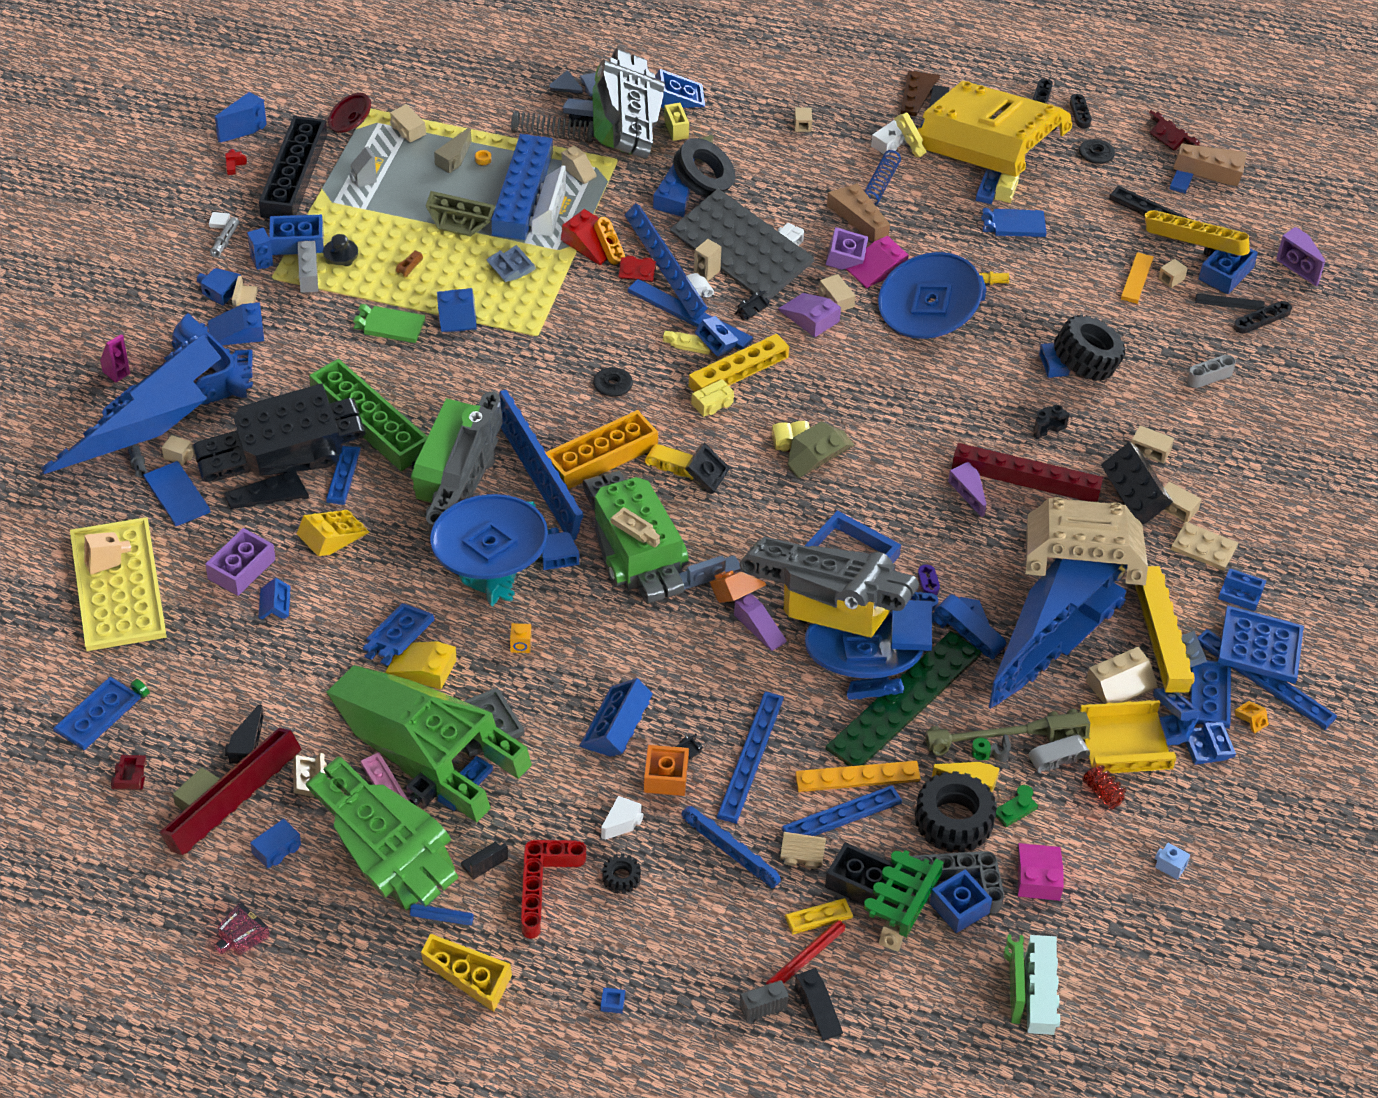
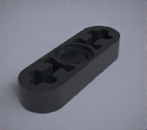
(1082, 106)

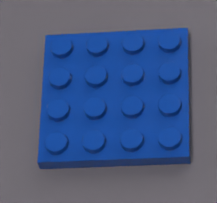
(1261, 644)

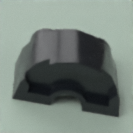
(1050, 418)

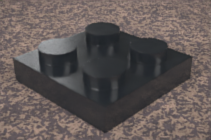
(707, 468)

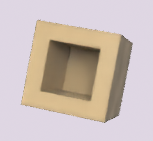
(803, 119)
(1172, 273)
(177, 450)

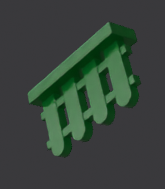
(904, 900)

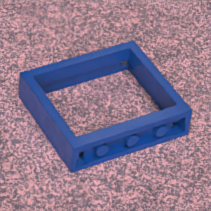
(858, 531)

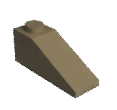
(453, 152)

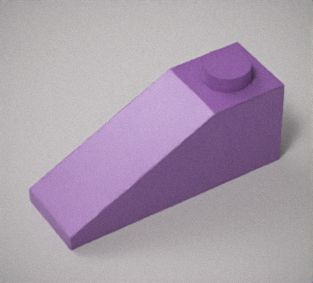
(968, 484)
(758, 621)

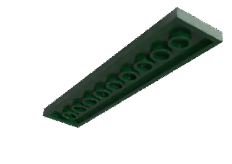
(891, 712)

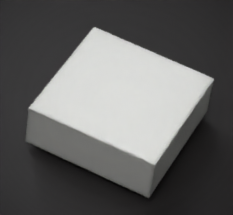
(219, 220)

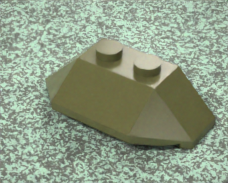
(458, 214)
(816, 447)

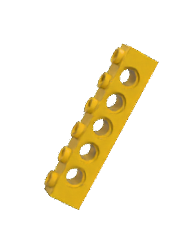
(742, 363)

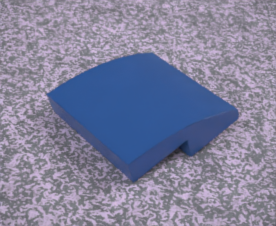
(1245, 584)
(1210, 744)

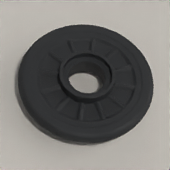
(1105, 155)
(623, 379)

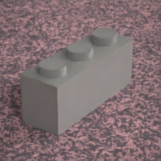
(307, 266)

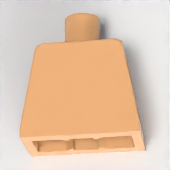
(103, 551)

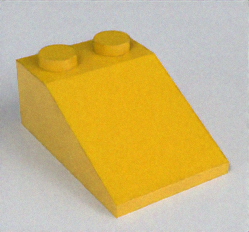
(424, 663)

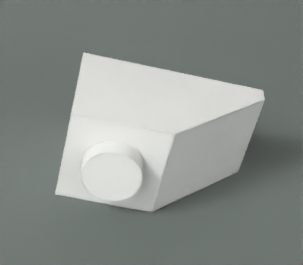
(621, 818)

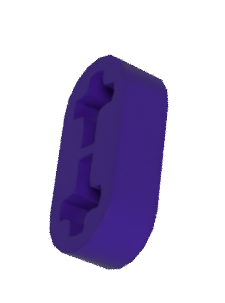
(932, 579)

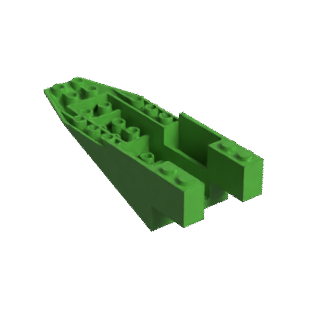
(425, 732)

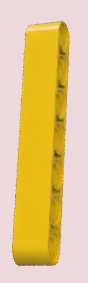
(1197, 232)

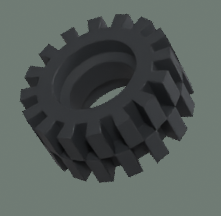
(621, 883)

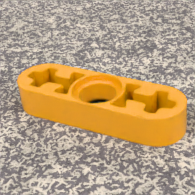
(609, 233)

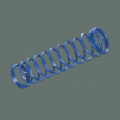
(876, 171)

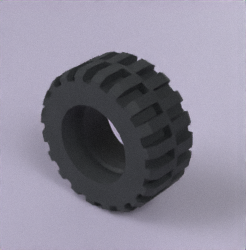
(1089, 347)
(954, 832)

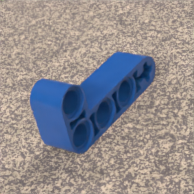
(969, 625)

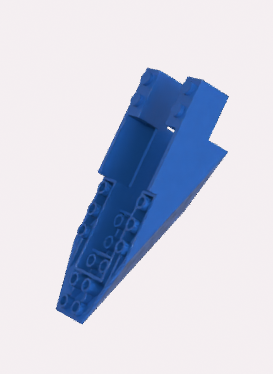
(148, 407)
(1057, 618)

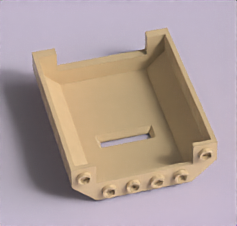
(1085, 533)

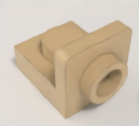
(890, 937)

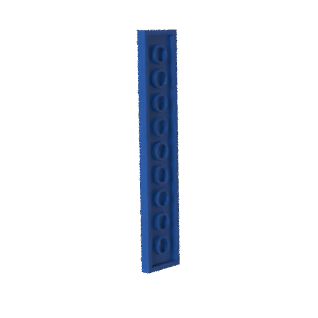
(539, 467)

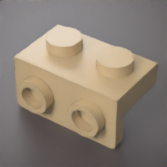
(305, 769)

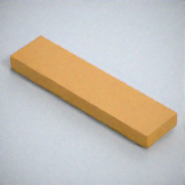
(1137, 278)

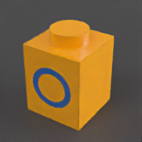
(520, 638)

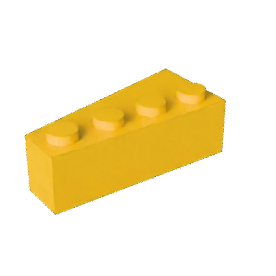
(468, 969)

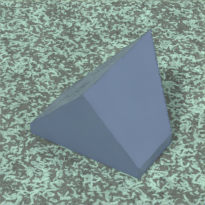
(566, 83)

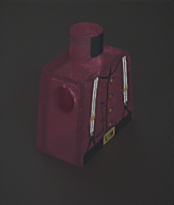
(241, 931)

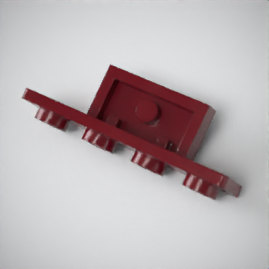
(1168, 132)

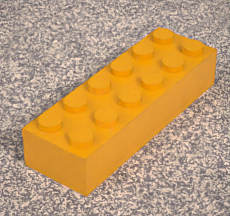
(603, 448)

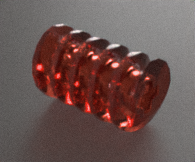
(1104, 786)

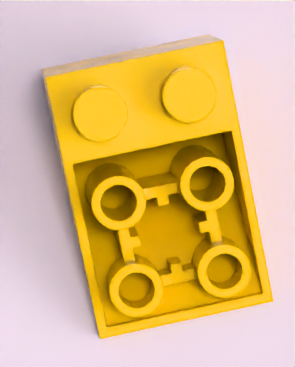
(330, 531)

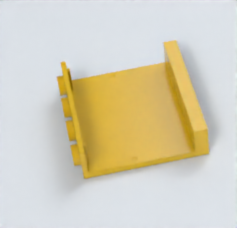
(1127, 737)

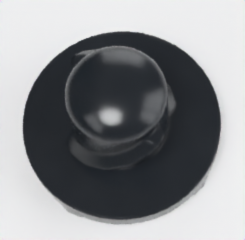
(340, 251)

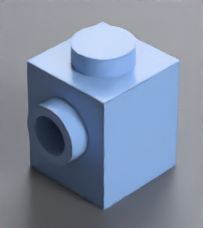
(1172, 860)

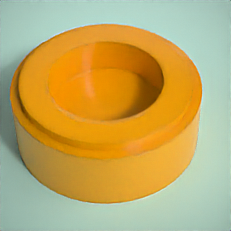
(483, 157)

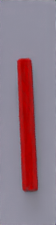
(808, 953)

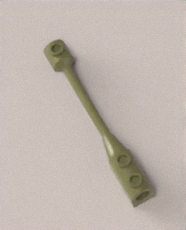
(1052, 725)

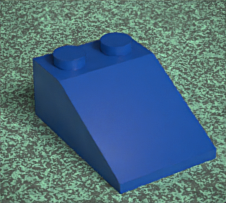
(680, 90)
(241, 118)
(238, 325)

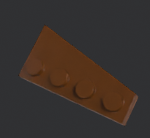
(917, 91)

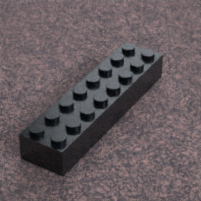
(293, 167)

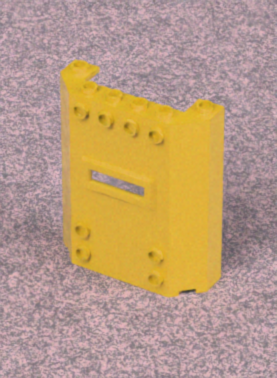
(963, 130)

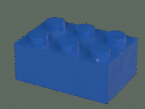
(289, 230)
(1226, 270)

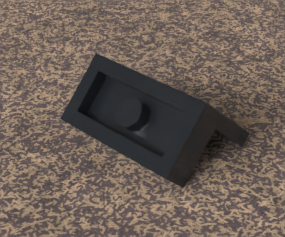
(485, 859)

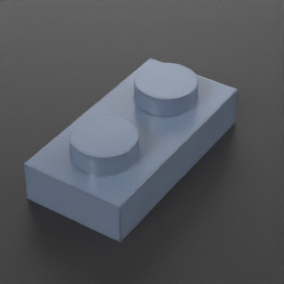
(1193, 649)

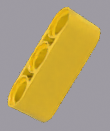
(669, 460)

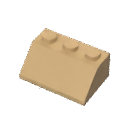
(1122, 677)

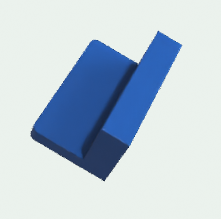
(274, 599)

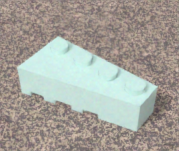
(1042, 985)

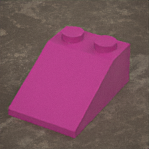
(878, 262)
(1040, 871)

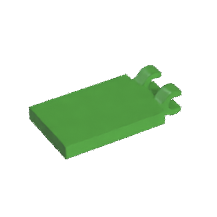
(389, 323)
(1017, 978)

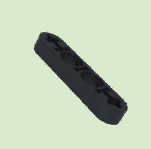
(1260, 315)

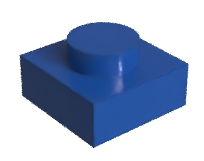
(613, 1000)

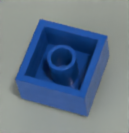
(960, 901)

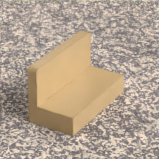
(243, 294)

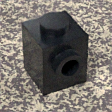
(421, 790)

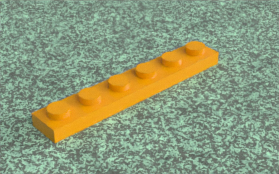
(857, 776)

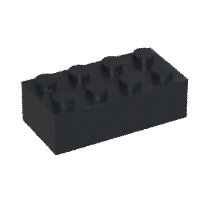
(1136, 483)
(856, 872)

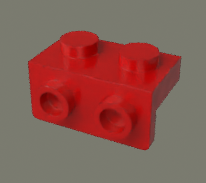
(637, 268)

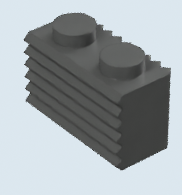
(764, 1001)

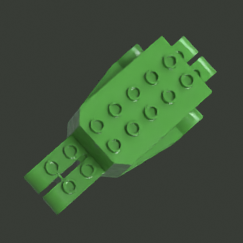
(386, 835)

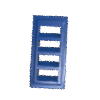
(241, 361)

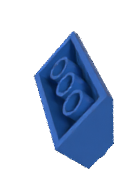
(617, 718)

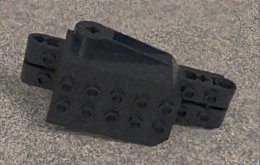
(281, 436)

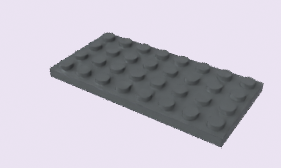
(750, 248)

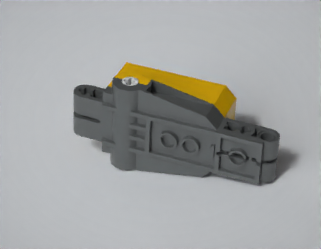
(832, 585)

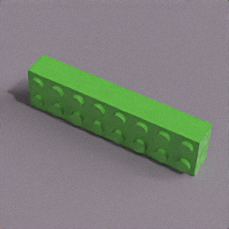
(384, 425)

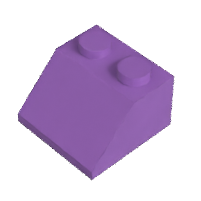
(846, 249)

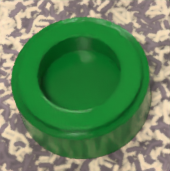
(140, 688)

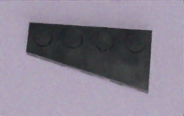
(274, 489)

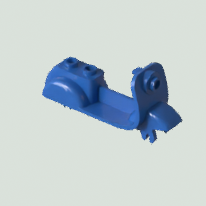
(228, 374)

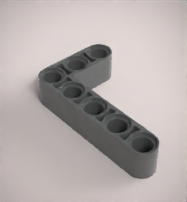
(979, 865)

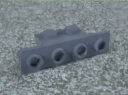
(706, 570)

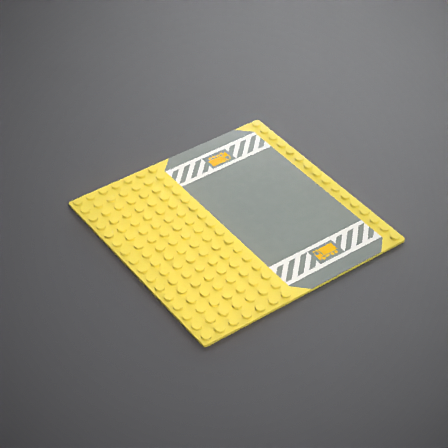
(392, 221)

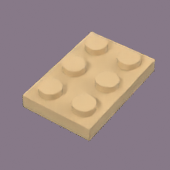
(1204, 546)

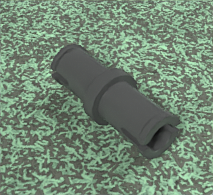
(137, 461)

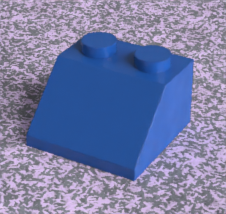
(457, 310)

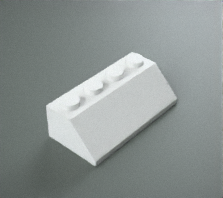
(549, 203)

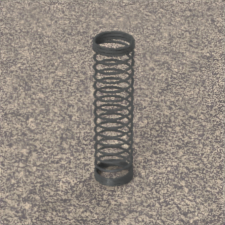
(516, 120)

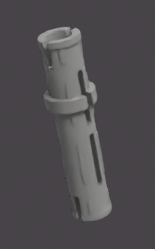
(217, 248)

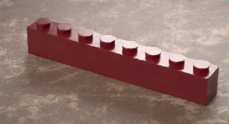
(1029, 473)
(230, 791)

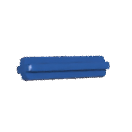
(442, 914)

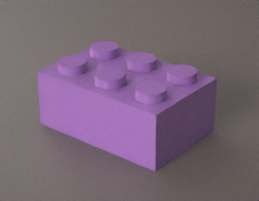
(240, 561)

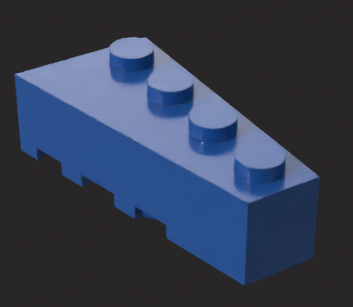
(671, 194)

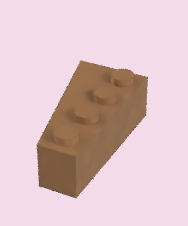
(1211, 163)
(859, 211)

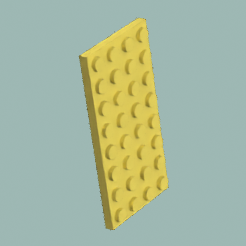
(122, 601)

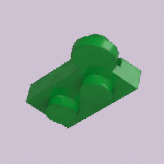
(1017, 807)

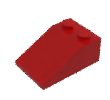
(581, 236)

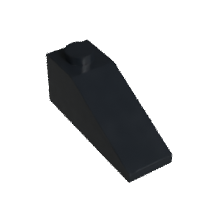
(245, 737)
(818, 1003)

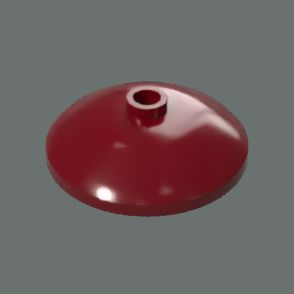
(349, 113)

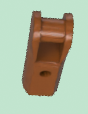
(409, 263)

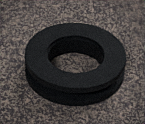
(711, 155)

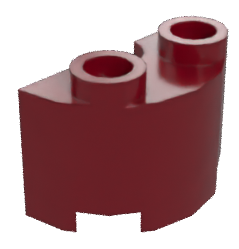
(129, 773)

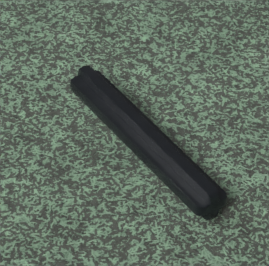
(1229, 302)

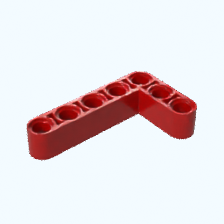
(544, 857)

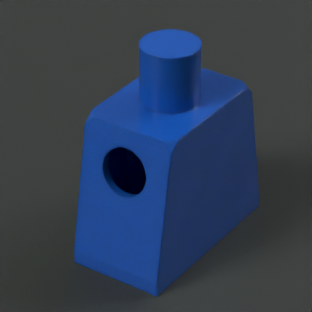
(218, 285)
(559, 550)

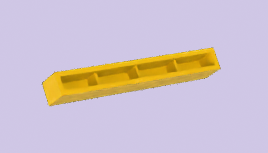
(1164, 632)

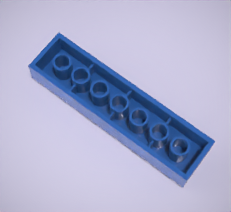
(521, 186)

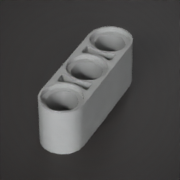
(1211, 371)
(1058, 753)

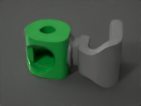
(983, 750)

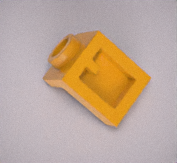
(1254, 714)

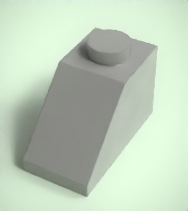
(363, 168)

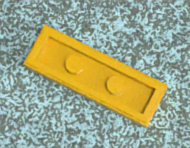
(818, 916)

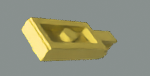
(911, 134)
(686, 342)

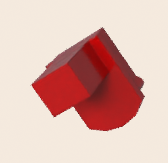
(234, 158)

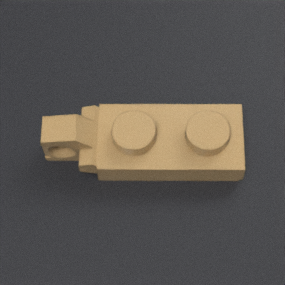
(636, 527)

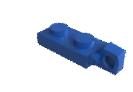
(874, 688)

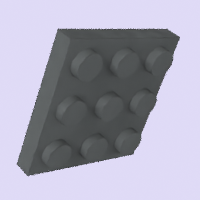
(503, 716)

